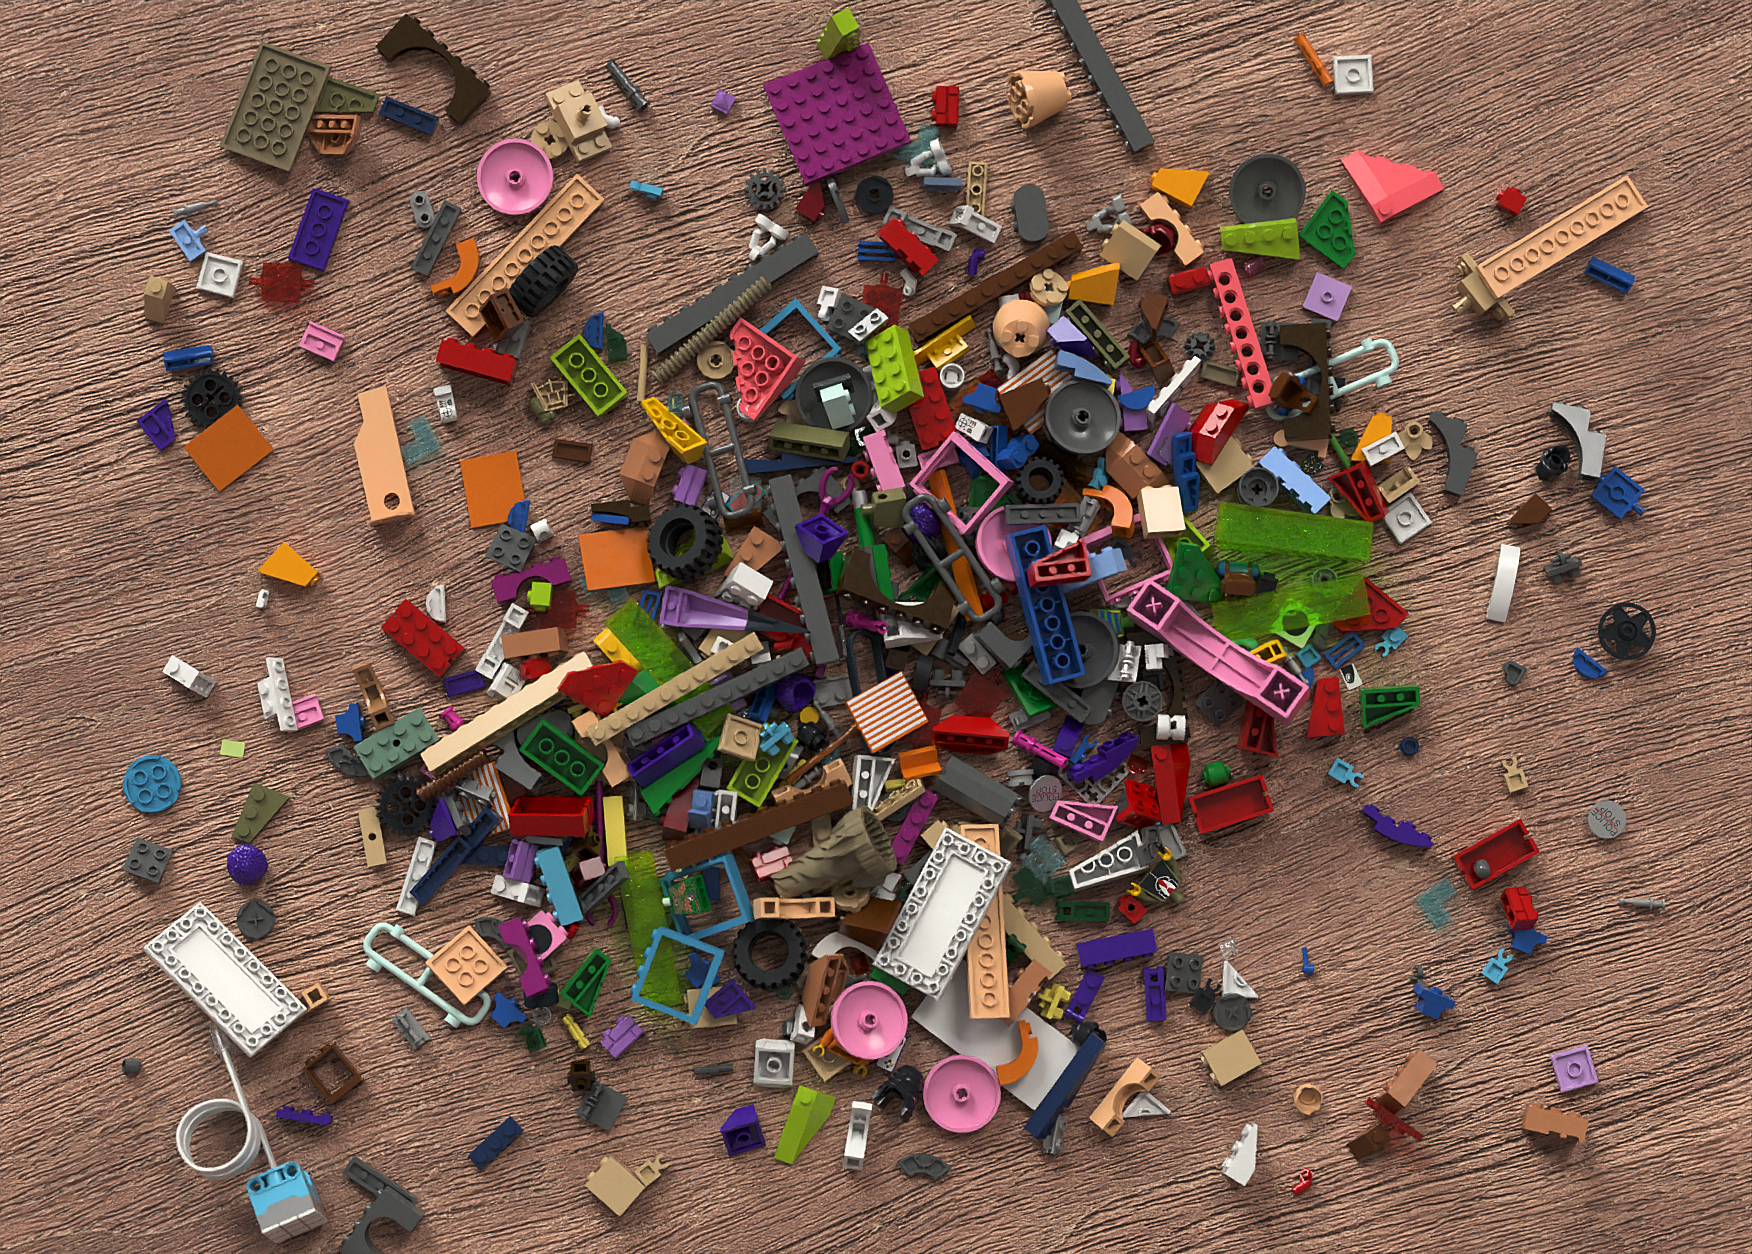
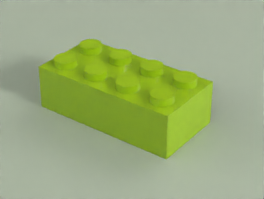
(894, 369)
(589, 376)
(756, 778)

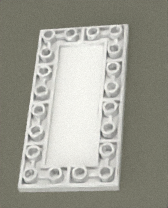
(942, 914)
(225, 979)
(995, 1041)

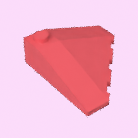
(1388, 186)
(763, 368)

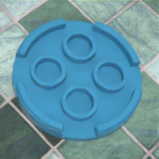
(152, 784)

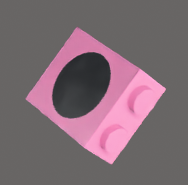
(546, 935)

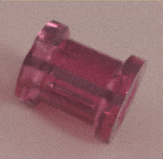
(1253, 265)

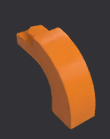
(466, 274)
(1119, 505)
(1023, 1063)

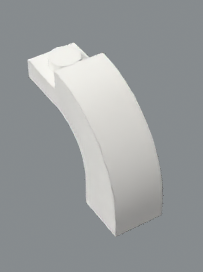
(878, 416)
(836, 941)
(857, 1135)

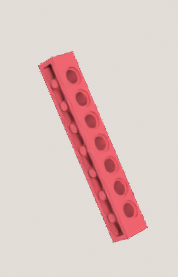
(1226, 270)

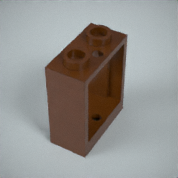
(504, 323)
(342, 1091)

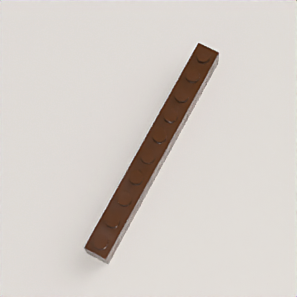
(995, 287)
(757, 825)

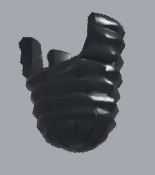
(906, 1085)

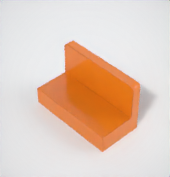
(919, 763)

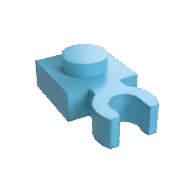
(650, 191)
(1100, 475)
(1392, 638)
(1343, 771)
(1495, 968)

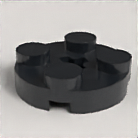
(884, 190)

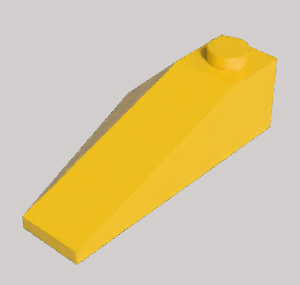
(678, 435)

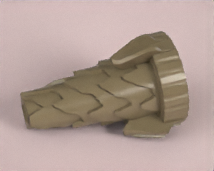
(853, 851)

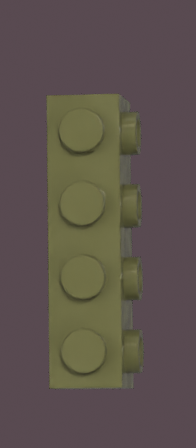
(1100, 339)
(809, 441)

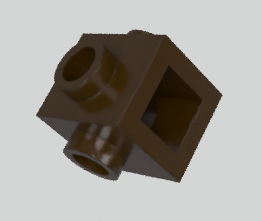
(587, 846)
(581, 1076)

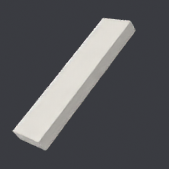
(418, 867)

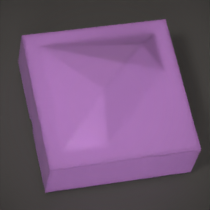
(723, 102)

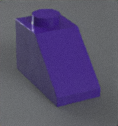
(1068, 737)

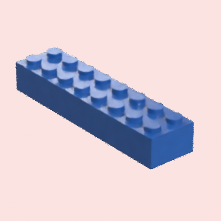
(1044, 609)

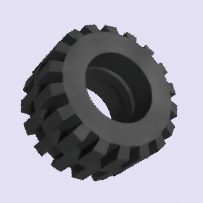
(1042, 467)

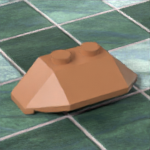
(334, 133)
(644, 466)
(1131, 466)
(823, 986)

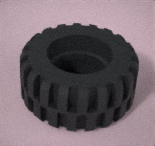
(543, 280)
(701, 554)
(788, 971)

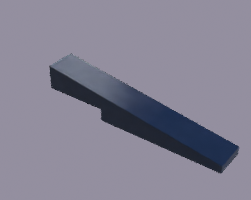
(792, 462)
(456, 855)
(1065, 1088)

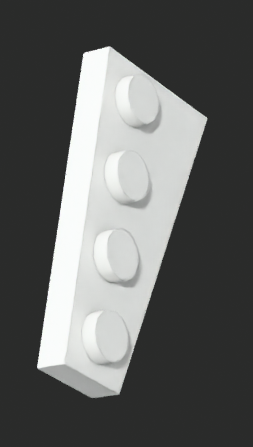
(1159, 407)

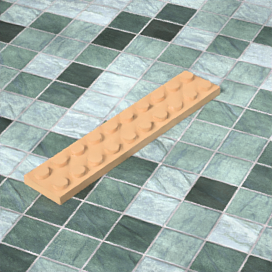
(549, 228)
(1561, 237)
(987, 949)

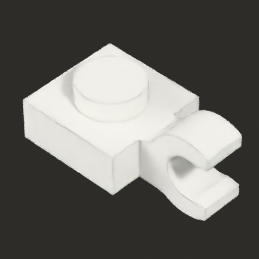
(827, 300)

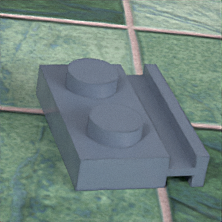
(934, 184)

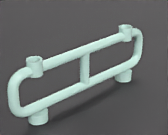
(1380, 378)
(376, 962)

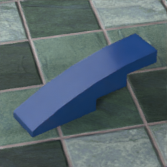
(1184, 471)

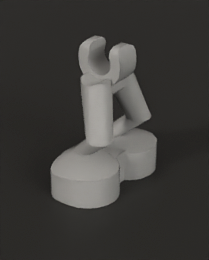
(1117, 207)

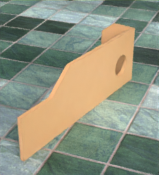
(381, 458)

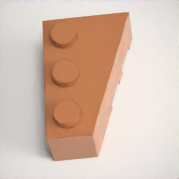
(756, 551)
(534, 643)
(1024, 988)
(1406, 1081)
(1554, 1122)

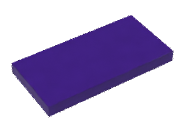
(318, 229)

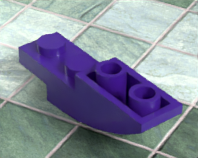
(1109, 756)
(1402, 833)

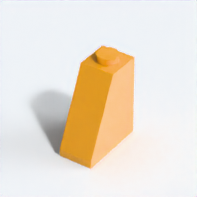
(1179, 184)
(1095, 284)
(1376, 429)
(290, 567)

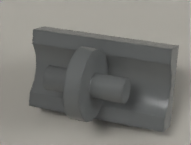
(1563, 563)
(938, 681)
(1025, 829)

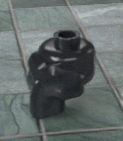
(1553, 463)
(812, 737)
(1083, 1029)

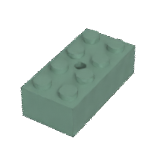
(383, 758)

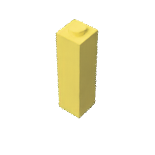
(615, 827)

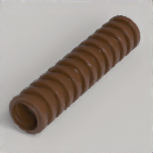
(452, 775)

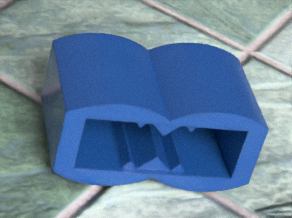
(1017, 452)

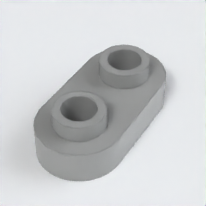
(422, 209)

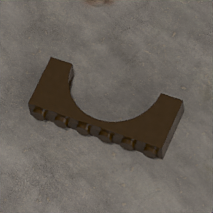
(410, 36)
(1313, 341)
(858, 586)
(1148, 734)

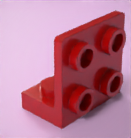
(1142, 804)

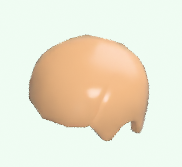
(1308, 1099)

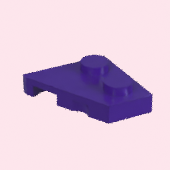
(159, 425)
(729, 1001)

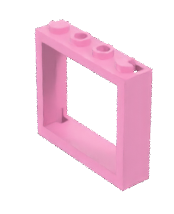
(953, 440)
(1106, 533)

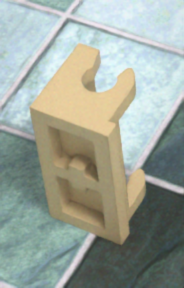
(1398, 485)

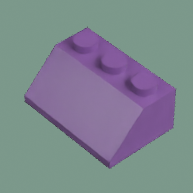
(1176, 418)

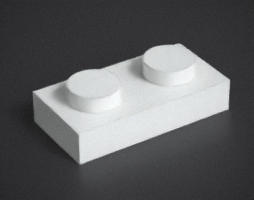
(1382, 449)

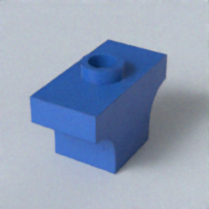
(983, 400)
(965, 460)
(351, 722)
(1526, 939)
(699, 970)
(1432, 1001)
(507, 1011)

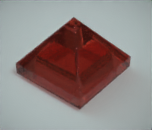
(991, 379)
(1137, 764)
(859, 963)

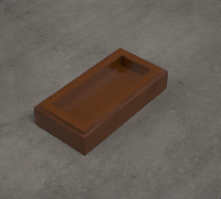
(572, 451)
(745, 522)

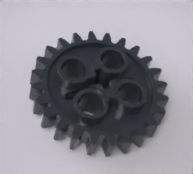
(199, 388)
(394, 818)

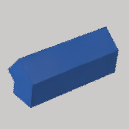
(1609, 274)
(188, 357)
(997, 443)
(762, 704)

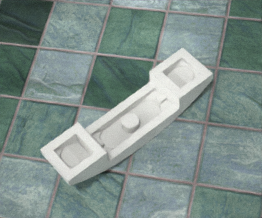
(1503, 583)
(494, 655)

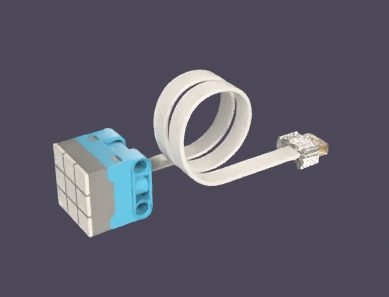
(284, 1199)

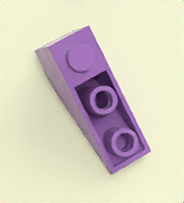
(1131, 420)

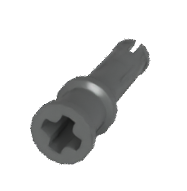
(632, 93)

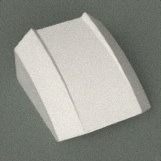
(774, 1063)

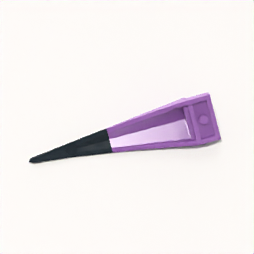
(695, 610)

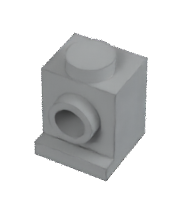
(906, 463)

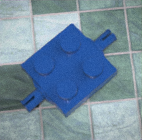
(1618, 493)

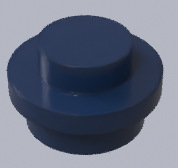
(1409, 746)

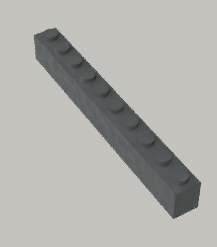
(1102, 74)
(694, 317)
(804, 573)
(718, 697)

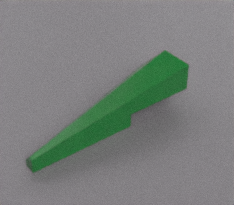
(640, 686)
(670, 783)

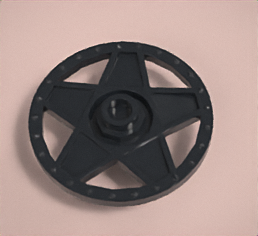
(1626, 631)

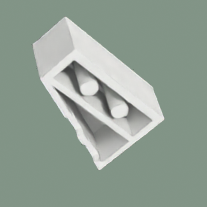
(868, 779)

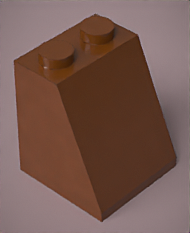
(1023, 403)
(871, 923)

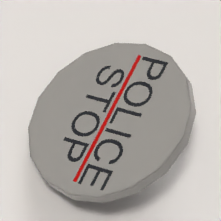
(1045, 793)
(1606, 819)

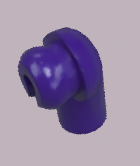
(973, 261)

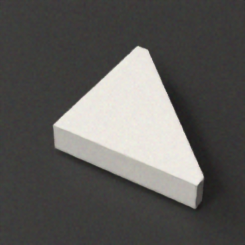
(1235, 983)
(1145, 1105)

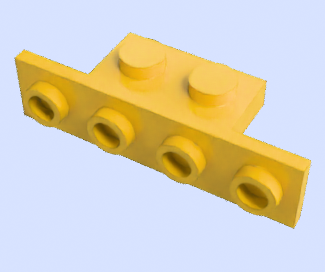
(946, 346)

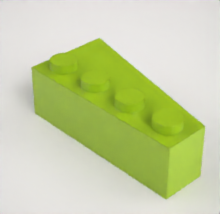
(840, 35)
(1267, 238)

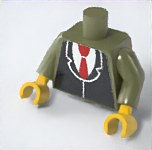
(1160, 882)

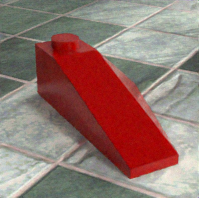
(1171, 775)

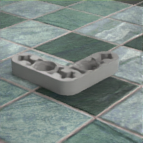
(1096, 787)

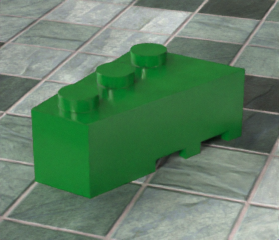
(1386, 701)
(585, 983)

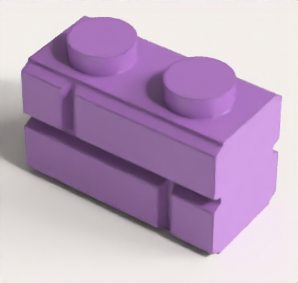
(690, 485)
(520, 861)
(621, 1036)

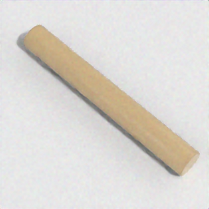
(642, 373)

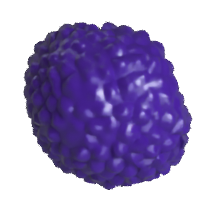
(926, 520)
(795, 692)
(246, 864)

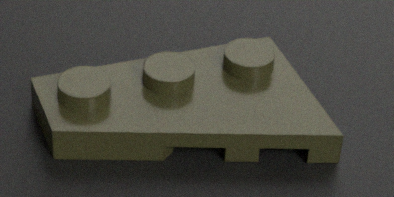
(345, 97)
(257, 811)

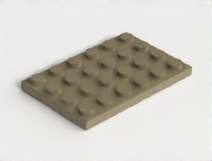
(275, 106)

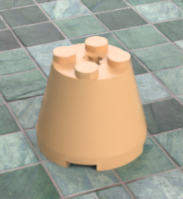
(1037, 95)
(1021, 327)

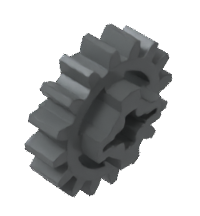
(771, 182)

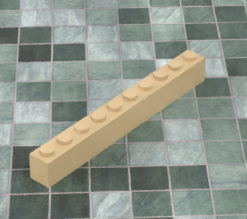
(674, 688)
(501, 718)
(1014, 919)

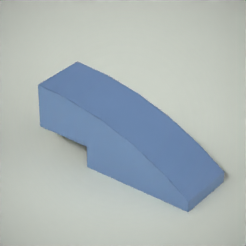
(1080, 368)

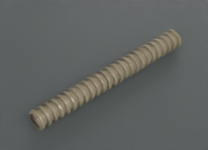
(711, 330)

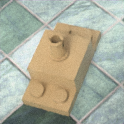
(579, 120)
(1477, 294)

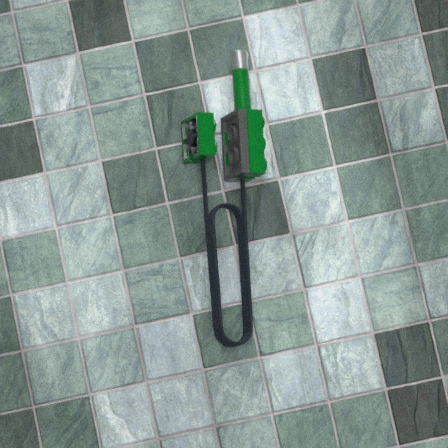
(829, 576)

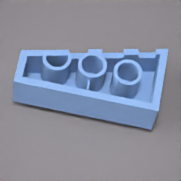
(1294, 482)
(1102, 566)

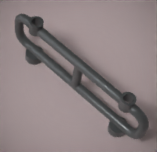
(692, 411)
(942, 507)

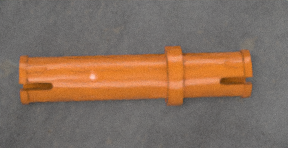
(1317, 65)

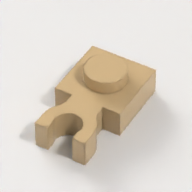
(1514, 778)
(650, 1171)

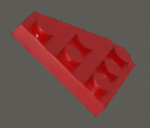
(1384, 613)
(598, 685)

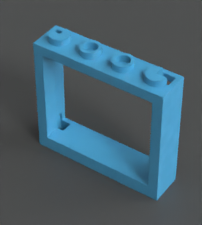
(780, 318)
(681, 921)
(649, 956)

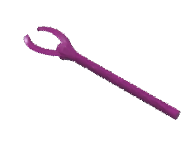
(827, 503)
(600, 831)

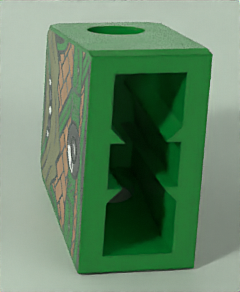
(688, 896)

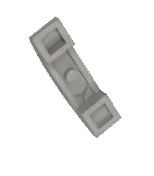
(927, 233)

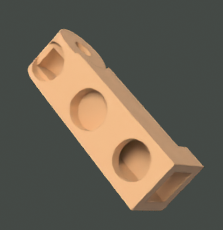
(1312, 445)

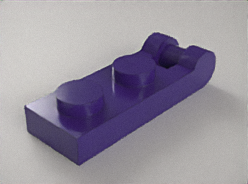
(1154, 994)
(1084, 995)
(305, 1116)

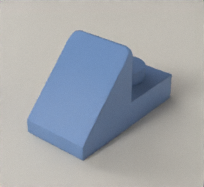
(701, 810)

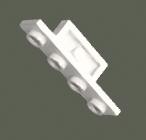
(276, 695)

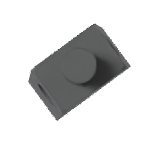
(710, 778)

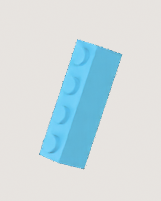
(559, 883)

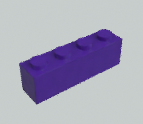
(666, 755)
(1116, 947)

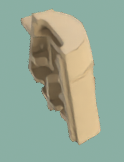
(553, 394)

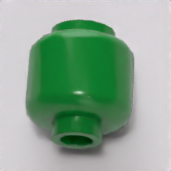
(1216, 774)

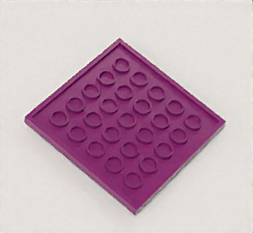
(837, 114)

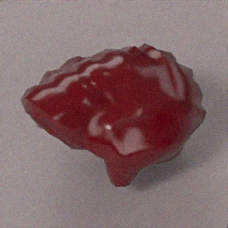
(1162, 235)

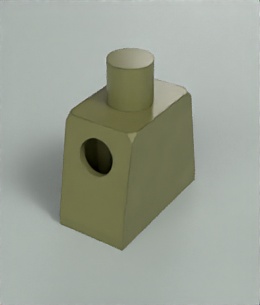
(886, 508)

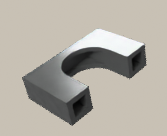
(811, 485)
(1000, 647)
(388, 1204)

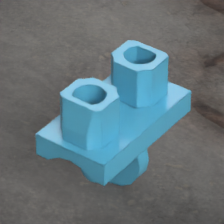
(772, 735)

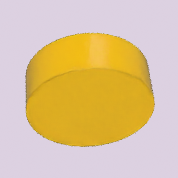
(809, 714)

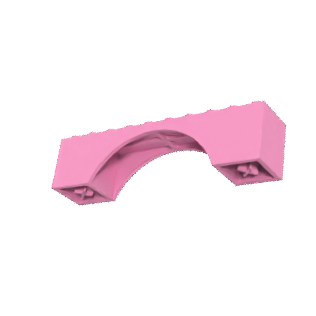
(1243, 672)

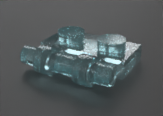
(1046, 853)

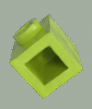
(540, 596)

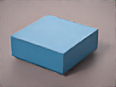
(1308, 656)

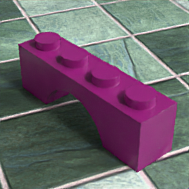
(507, 587)
(913, 825)
(534, 979)

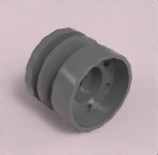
(1264, 481)
(1138, 690)

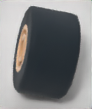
(544, 1000)

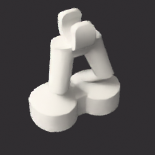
(941, 161)
(765, 225)

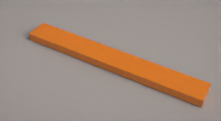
(961, 567)

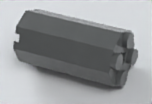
(976, 792)

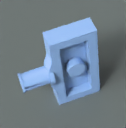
(189, 239)

